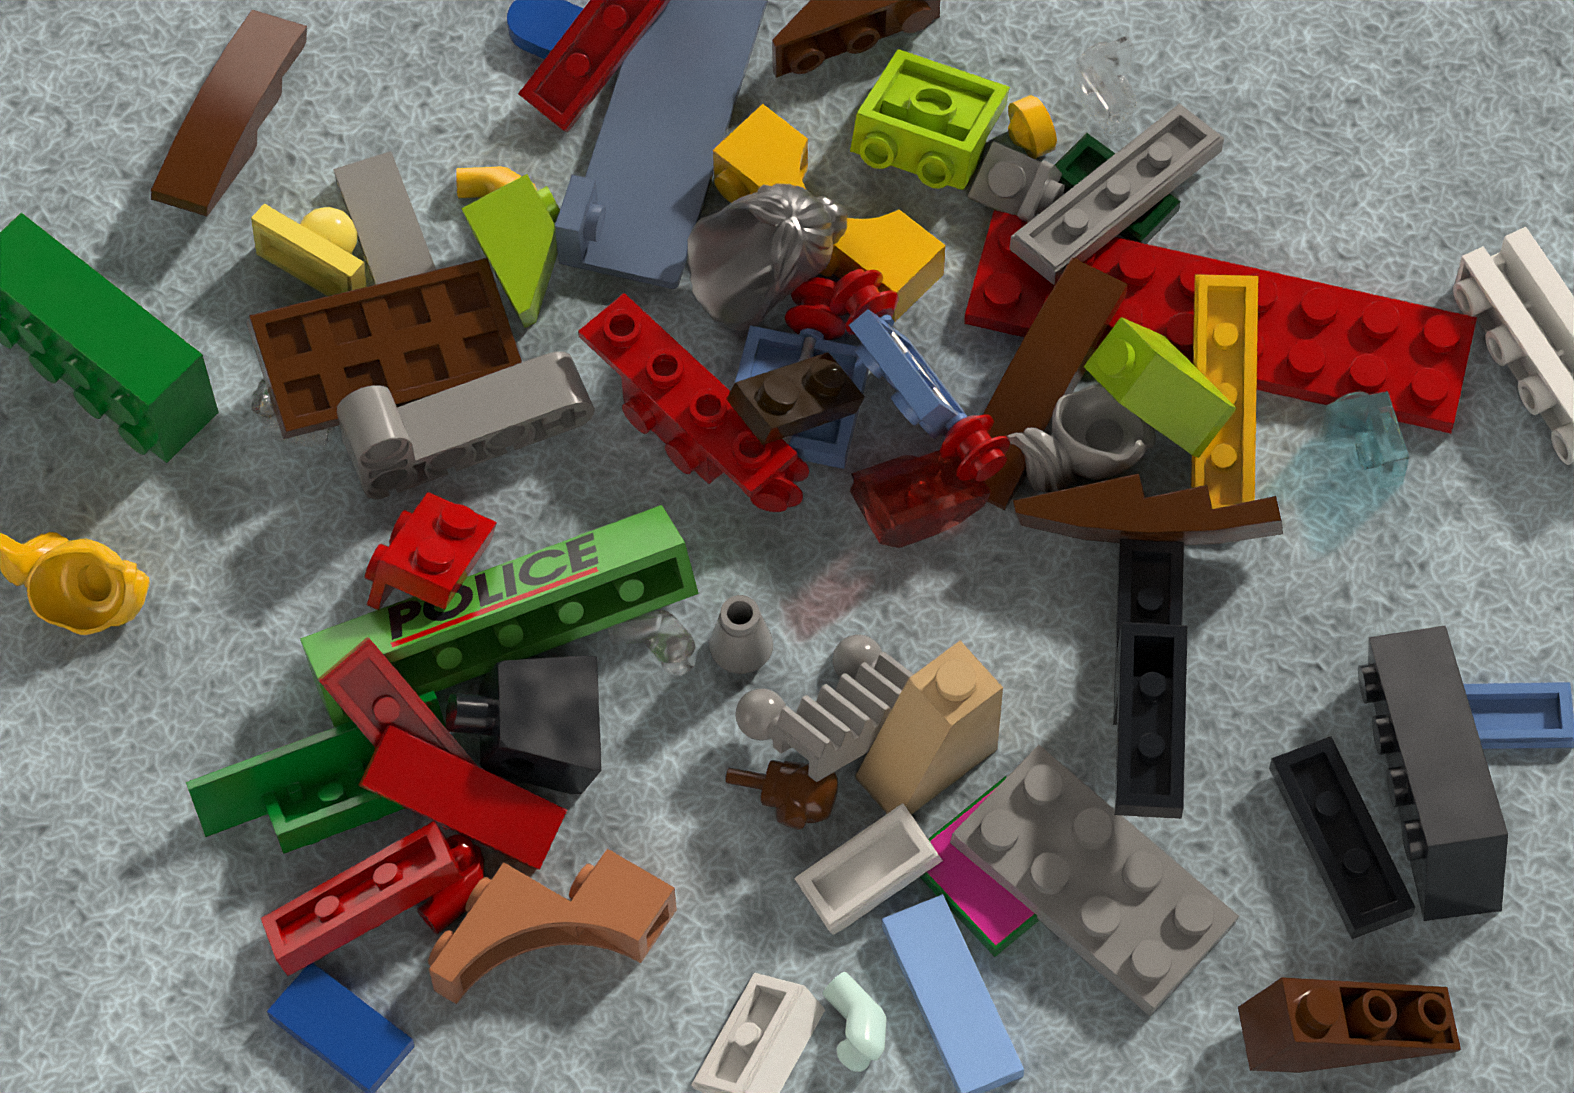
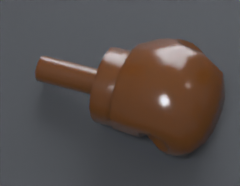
(790, 791)

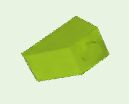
(519, 240)
(1160, 386)

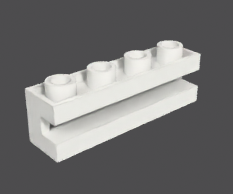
(1526, 327)

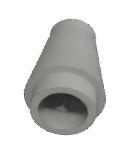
(740, 636)

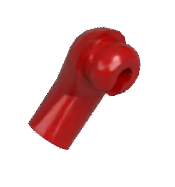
(451, 901)

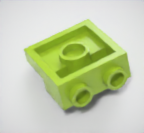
(928, 120)

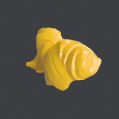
(74, 581)

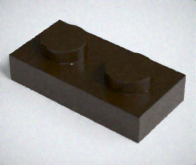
(795, 398)

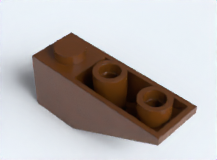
(839, 26)
(1338, 1024)

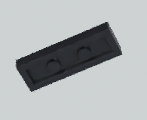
(1341, 837)

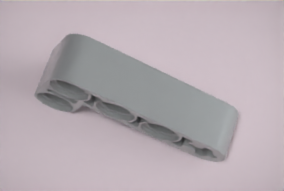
(460, 425)

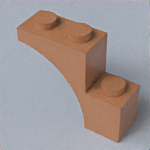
(512, 914)

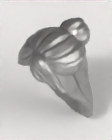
(761, 251)

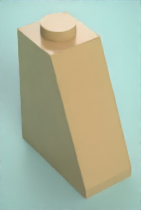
(934, 732)

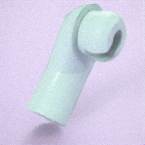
(864, 1024)

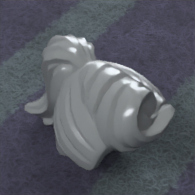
(1089, 440)

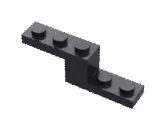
(1150, 680)

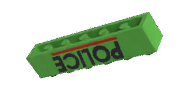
(519, 607)

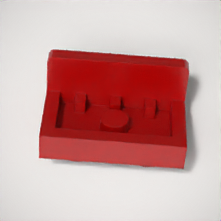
(429, 552)

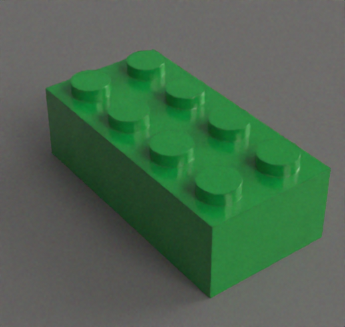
(100, 343)

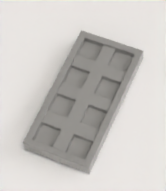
(1094, 879)

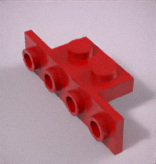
(681, 400)

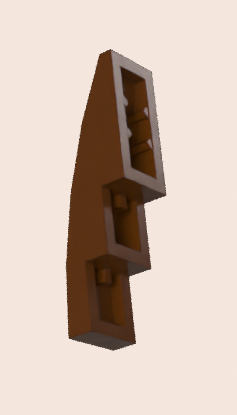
(227, 112)
(1050, 364)
(1120, 511)

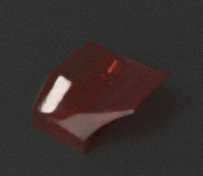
(915, 497)

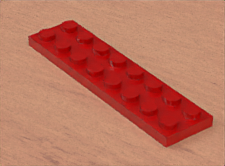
(1310, 334)

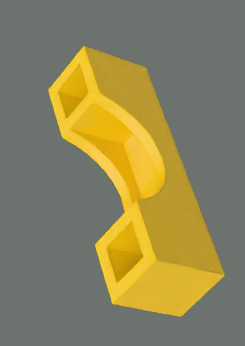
(774, 152)

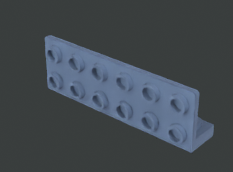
(659, 142)

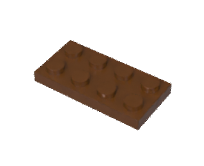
(396, 334)

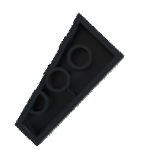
(1436, 773)

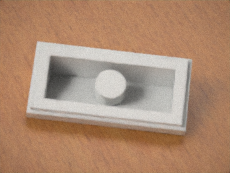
(761, 1038)

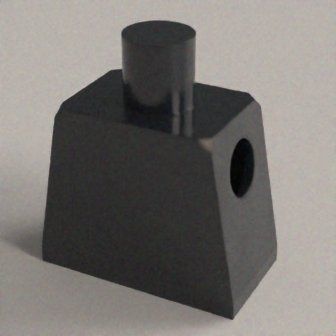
(536, 721)

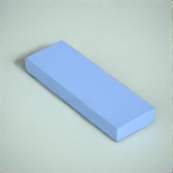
(952, 997)

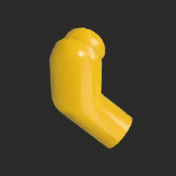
(480, 181)

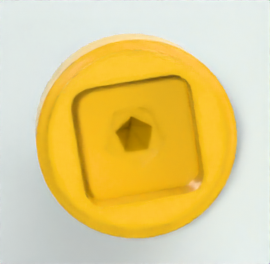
(1031, 126)

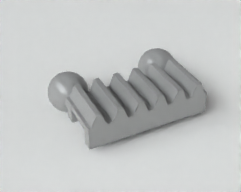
(841, 720)

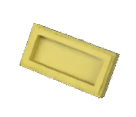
(311, 251)

